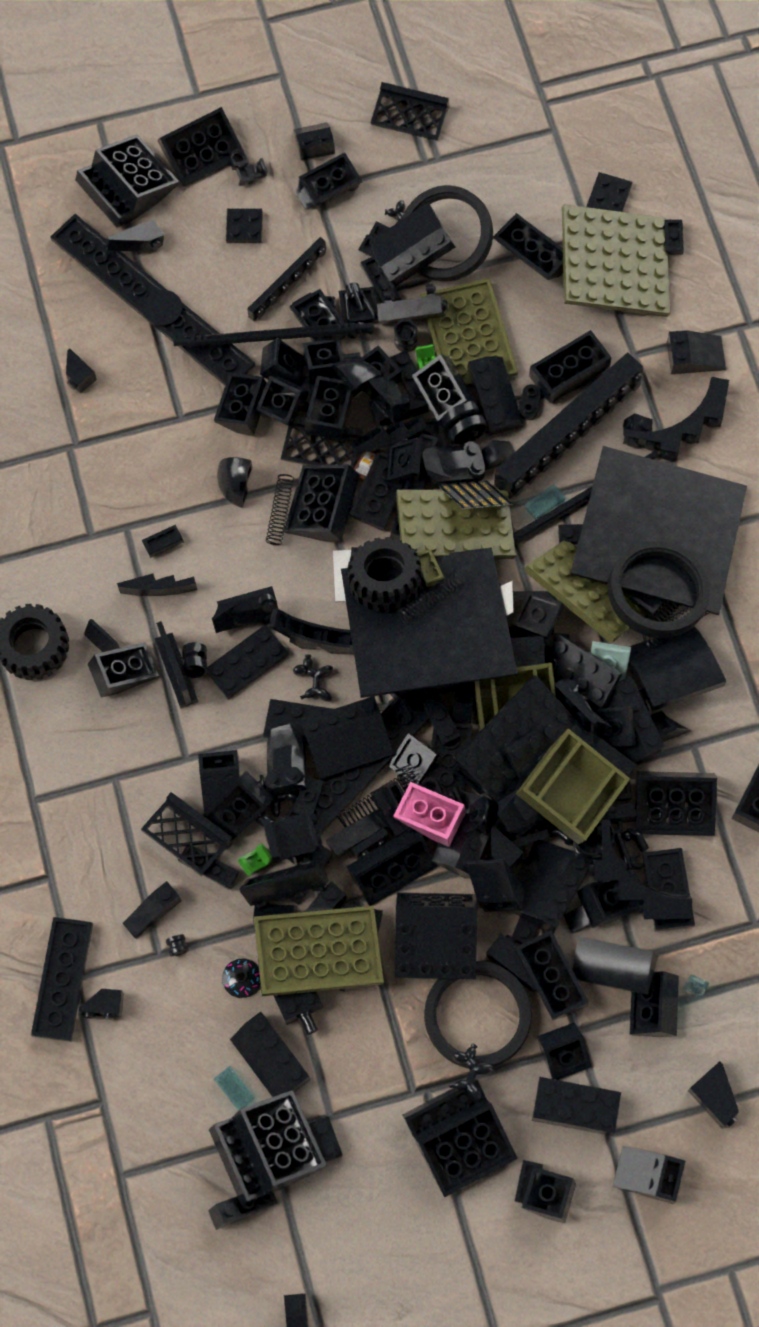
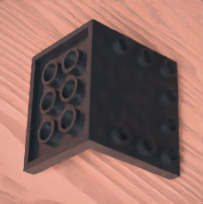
(436, 935)

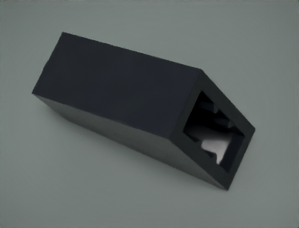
(716, 1096)

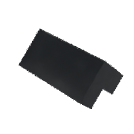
(387, 801)

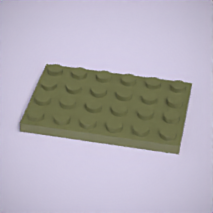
(471, 327)
(438, 523)
(582, 596)
(318, 951)

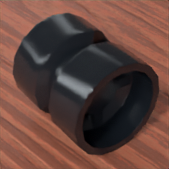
(405, 335)
(194, 660)

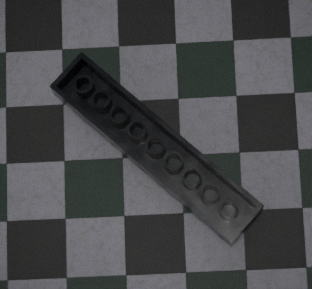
(568, 426)

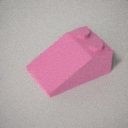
(430, 813)

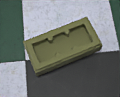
(430, 569)

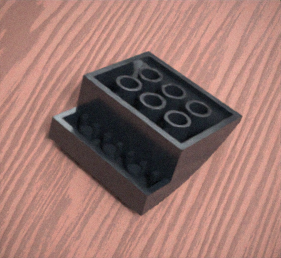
(126, 180)
(675, 669)
(459, 1138)
(267, 1147)

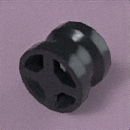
(177, 945)

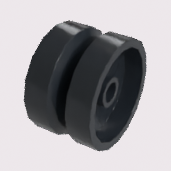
(464, 423)

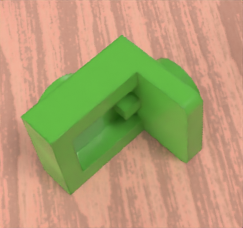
(425, 355)
(255, 860)

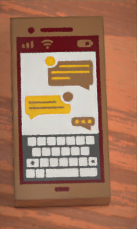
(365, 462)

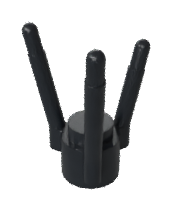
(355, 294)

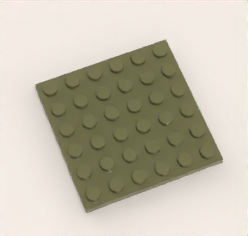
(615, 260)

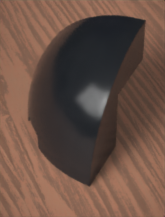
(356, 372)
(233, 479)

